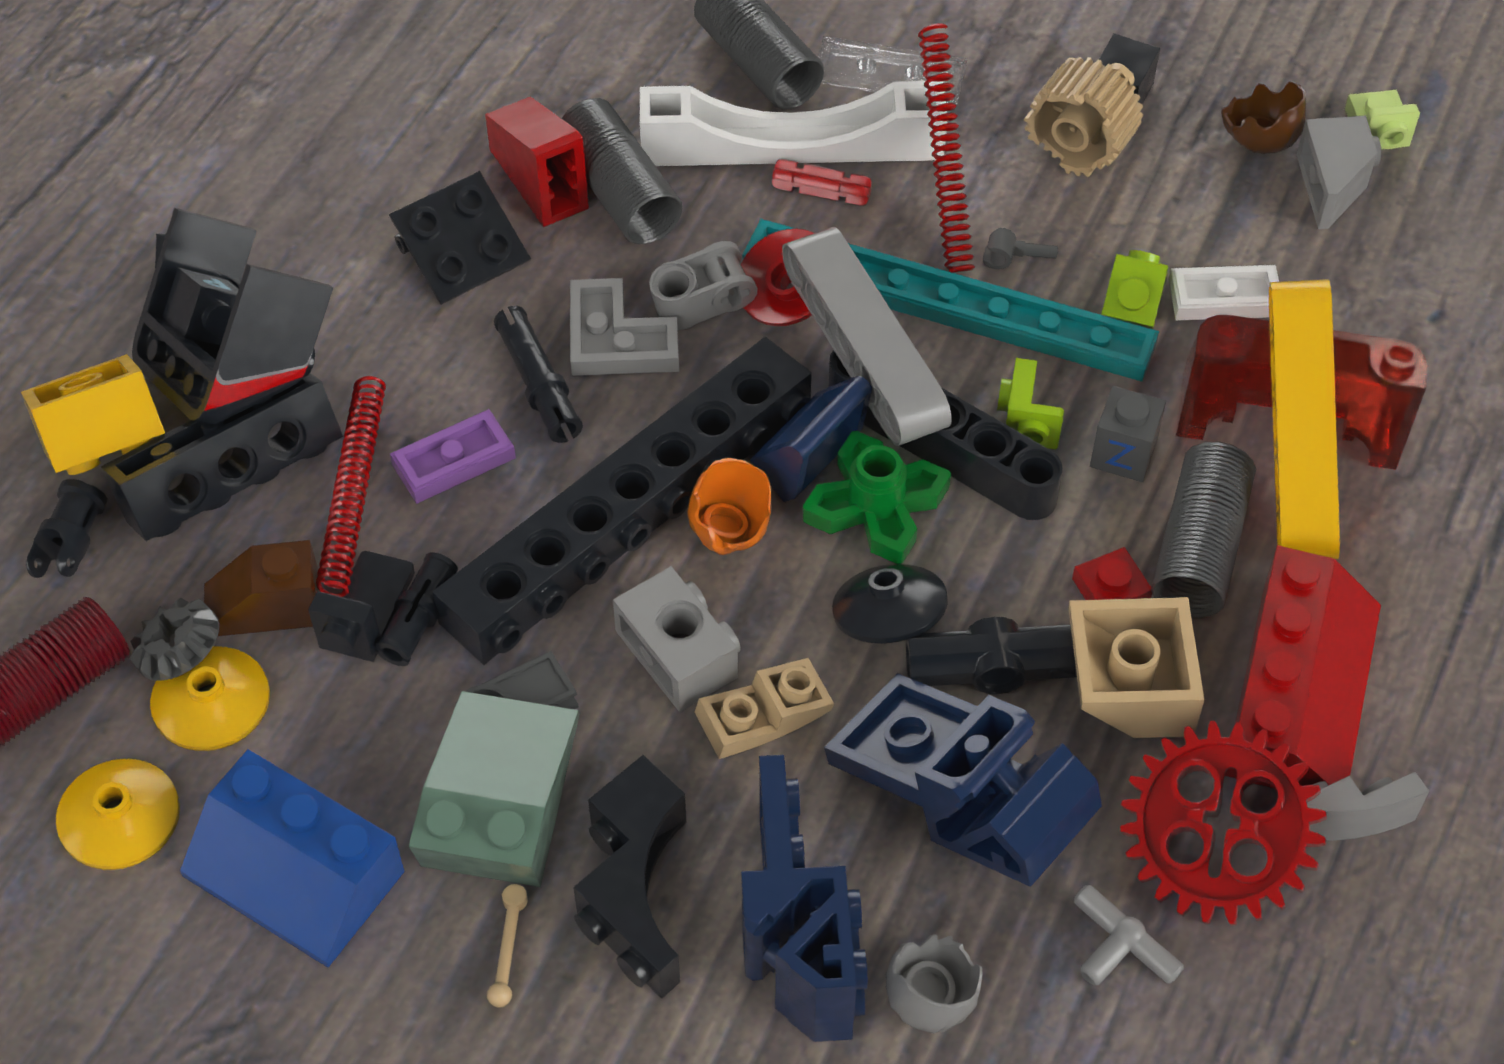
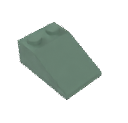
(495, 789)

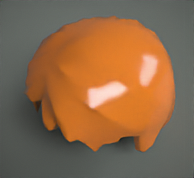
(730, 506)

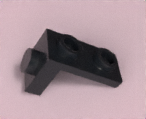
(360, 618)

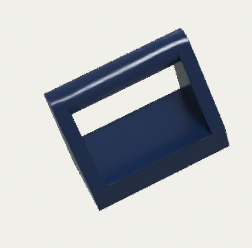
(813, 436)

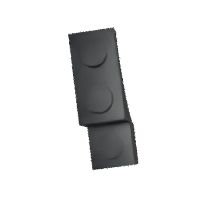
(632, 825)

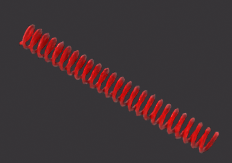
(940, 47)
(345, 521)

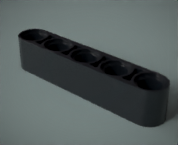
(983, 455)

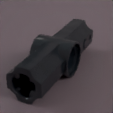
(991, 655)

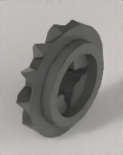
(195, 635)

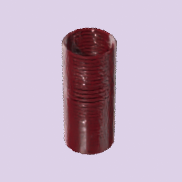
(82, 645)

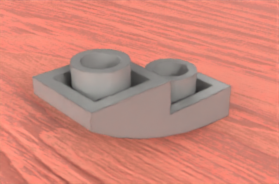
(1376, 810)

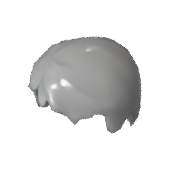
(933, 984)

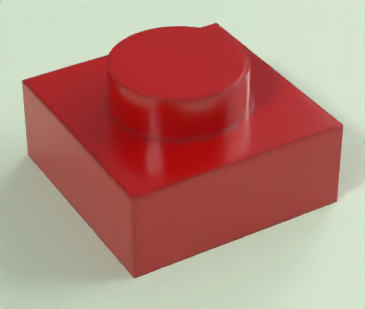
(1111, 577)

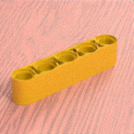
(1304, 416)

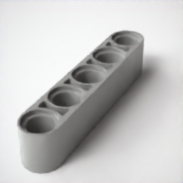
(866, 335)

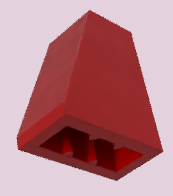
(540, 158)

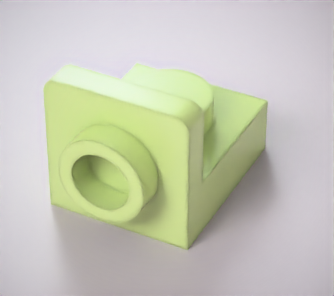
(1386, 116)

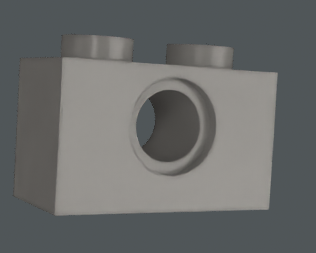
(680, 666)

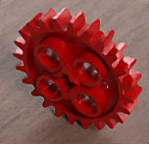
(1281, 831)

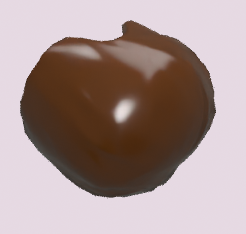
(1267, 119)

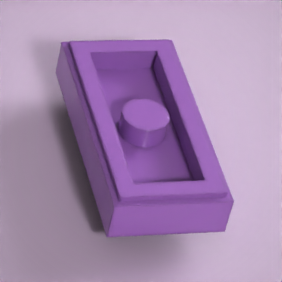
(452, 456)

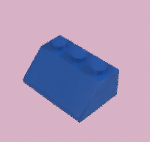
(290, 858)

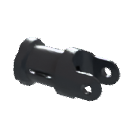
(67, 529)

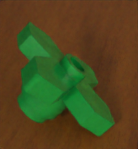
(877, 493)

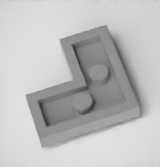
(612, 344)

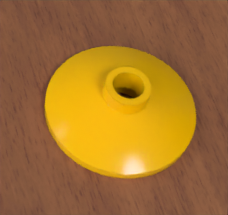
(215, 716)
(124, 833)

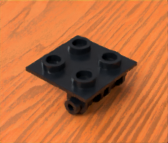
(459, 237)

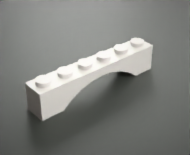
(694, 129)

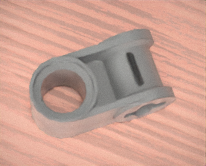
(702, 285)

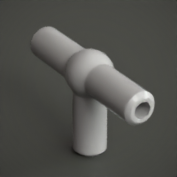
(1125, 936)

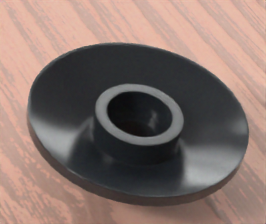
(890, 603)

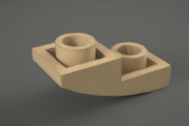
(771, 707)

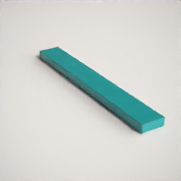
(1002, 312)

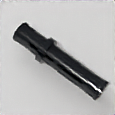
(545, 388)

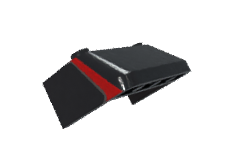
(266, 337)

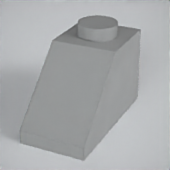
(1336, 163)

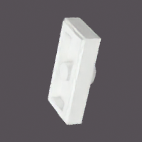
(1221, 291)

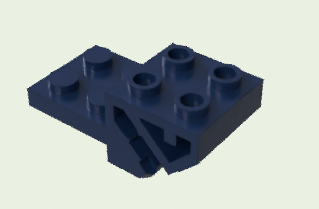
(962, 774)
(801, 920)

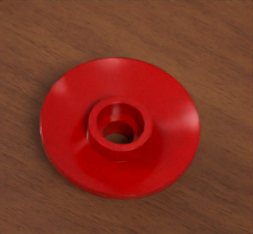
(766, 266)

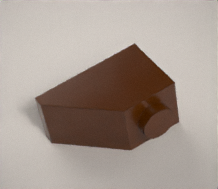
(264, 589)

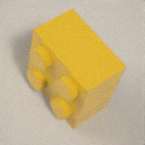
(93, 414)

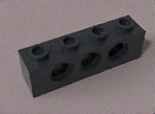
(194, 449)

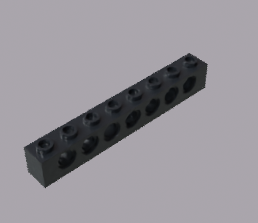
(719, 420)

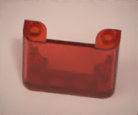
(1375, 383)

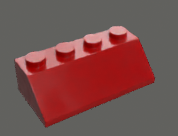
(1309, 664)

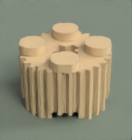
(1085, 114)

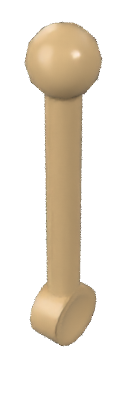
(514, 900)

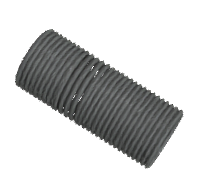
(763, 49)
(623, 174)
(1205, 527)

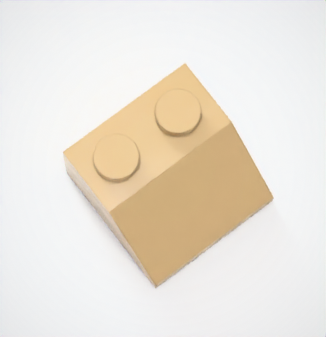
(1138, 664)

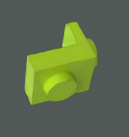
(1135, 288)
(1035, 421)

